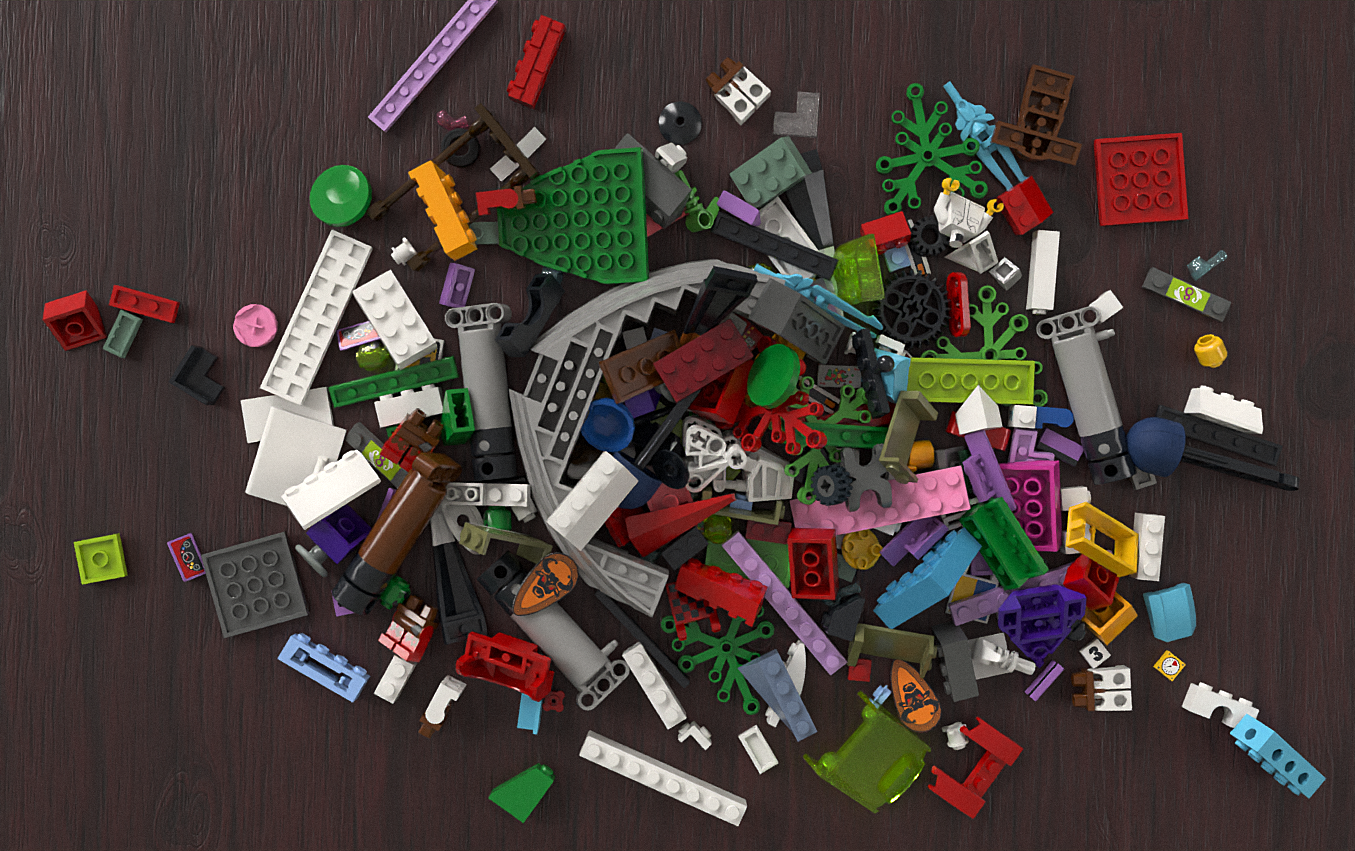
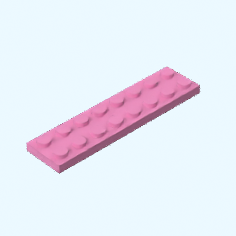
(933, 495)

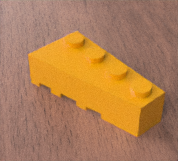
(444, 210)

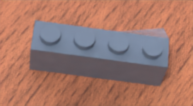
(776, 687)

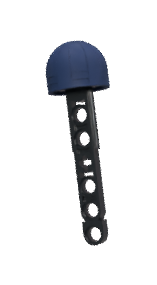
(1159, 446)
(648, 481)

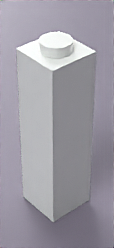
(1042, 271)

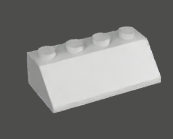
(330, 488)
(592, 500)

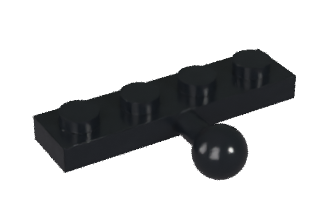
(871, 372)

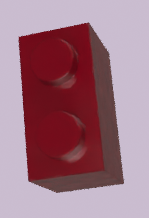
(768, 532)

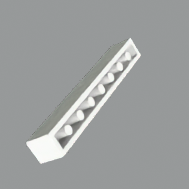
(663, 778)

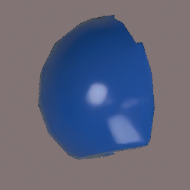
(608, 425)

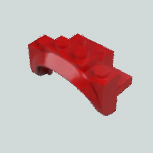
(507, 663)

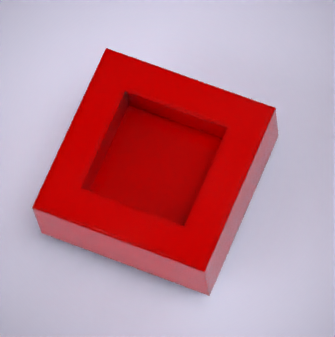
(861, 671)

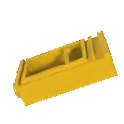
(1126, 540)

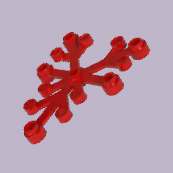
(792, 420)

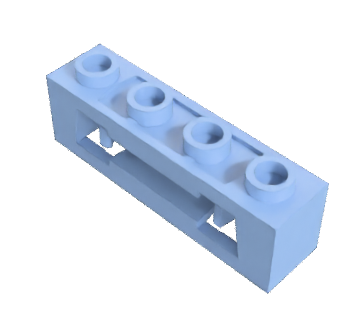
(348, 686)

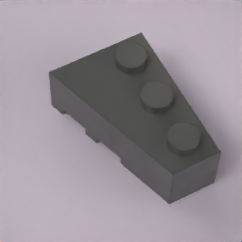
(955, 661)

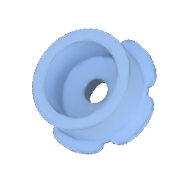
(881, 694)

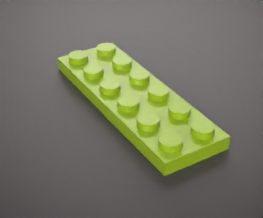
(957, 378)

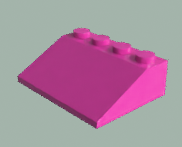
(1037, 499)

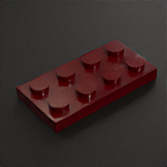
(703, 360)

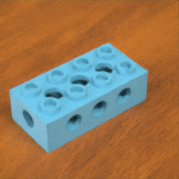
(1277, 756)

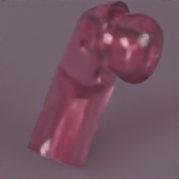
(450, 123)

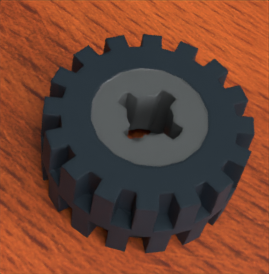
(831, 485)

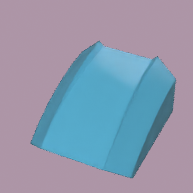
(897, 378)
(1171, 612)

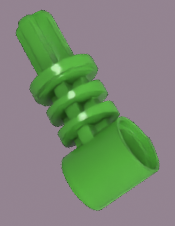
(696, 209)

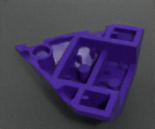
(1040, 618)

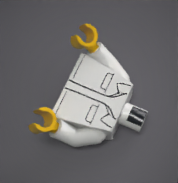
(961, 217)

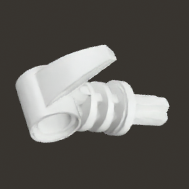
(986, 652)

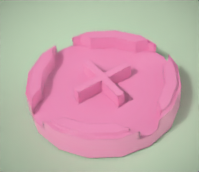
(255, 325)

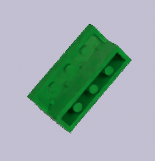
(1003, 543)

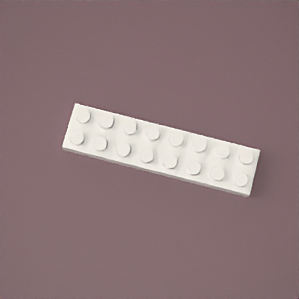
(316, 317)

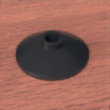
(682, 133)
(670, 469)

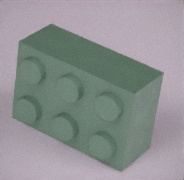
(770, 172)

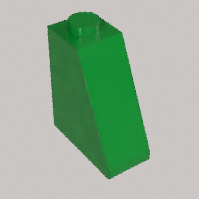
(457, 417)
(523, 791)

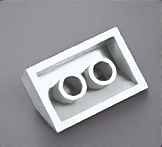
(1224, 410)

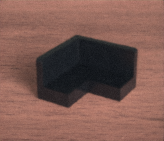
(193, 378)

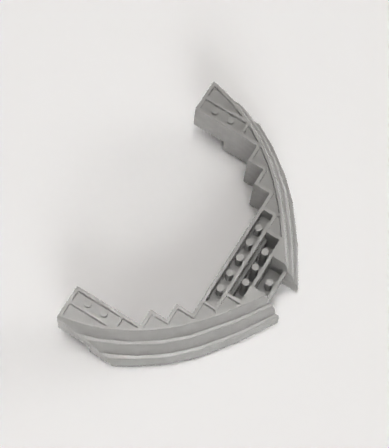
(559, 400)

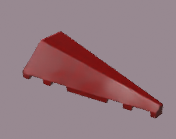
(658, 527)

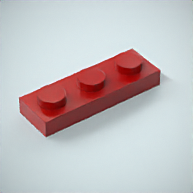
(144, 303)

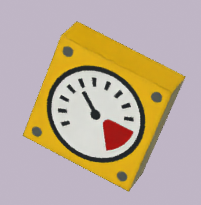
(1169, 665)

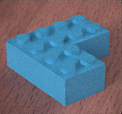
(930, 580)

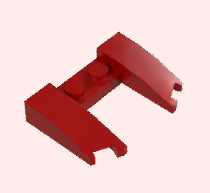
(968, 796)

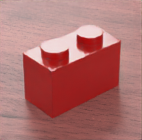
(888, 232)

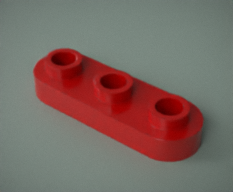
(958, 294)

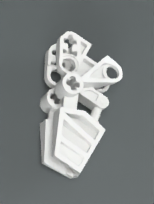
(710, 455)

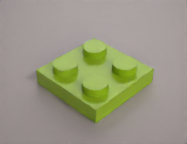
(100, 558)

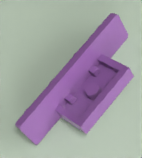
(985, 471)
(914, 538)

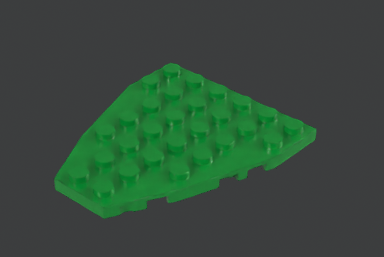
(585, 219)

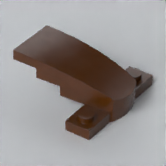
(1040, 120)

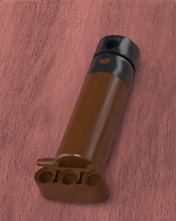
(395, 532)

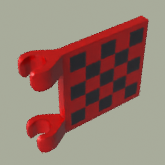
(688, 610)

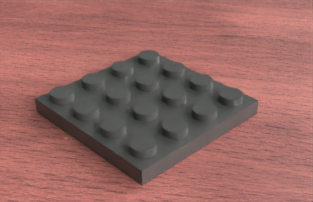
(255, 584)

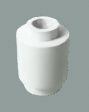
(525, 513)

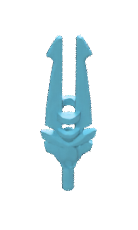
(973, 127)
(823, 299)

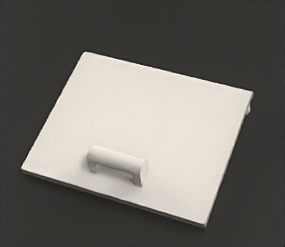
(291, 452)

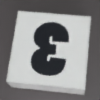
(1094, 653)

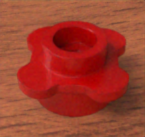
(558, 696)

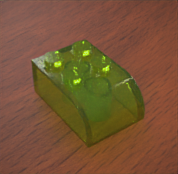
(858, 271)

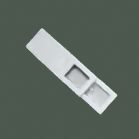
(488, 494)
(796, 668)

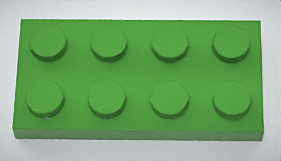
(773, 554)

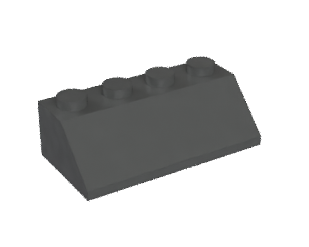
(664, 191)

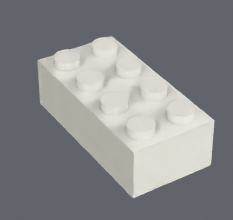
(395, 319)

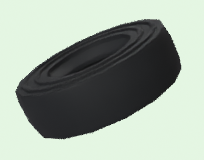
(467, 159)

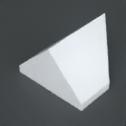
(976, 254)
(978, 413)

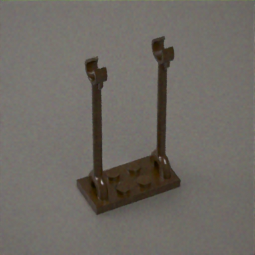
(501, 137)

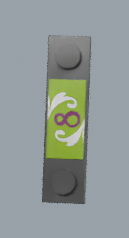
(1186, 294)
(370, 447)

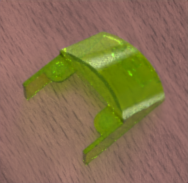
(876, 760)

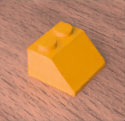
(1109, 620)

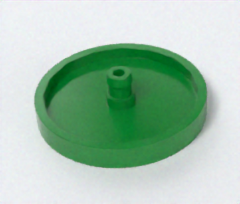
(340, 196)
(773, 376)

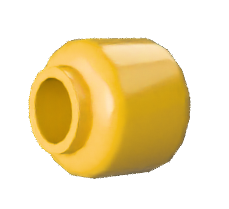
(1210, 351)

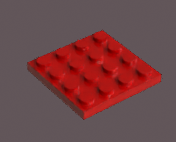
(1140, 179)

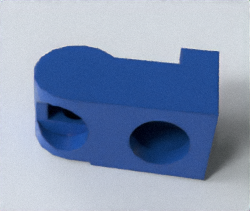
(1057, 416)

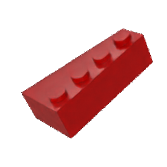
(722, 589)

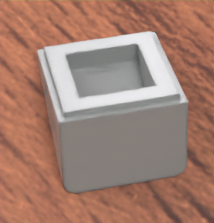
(1006, 273)

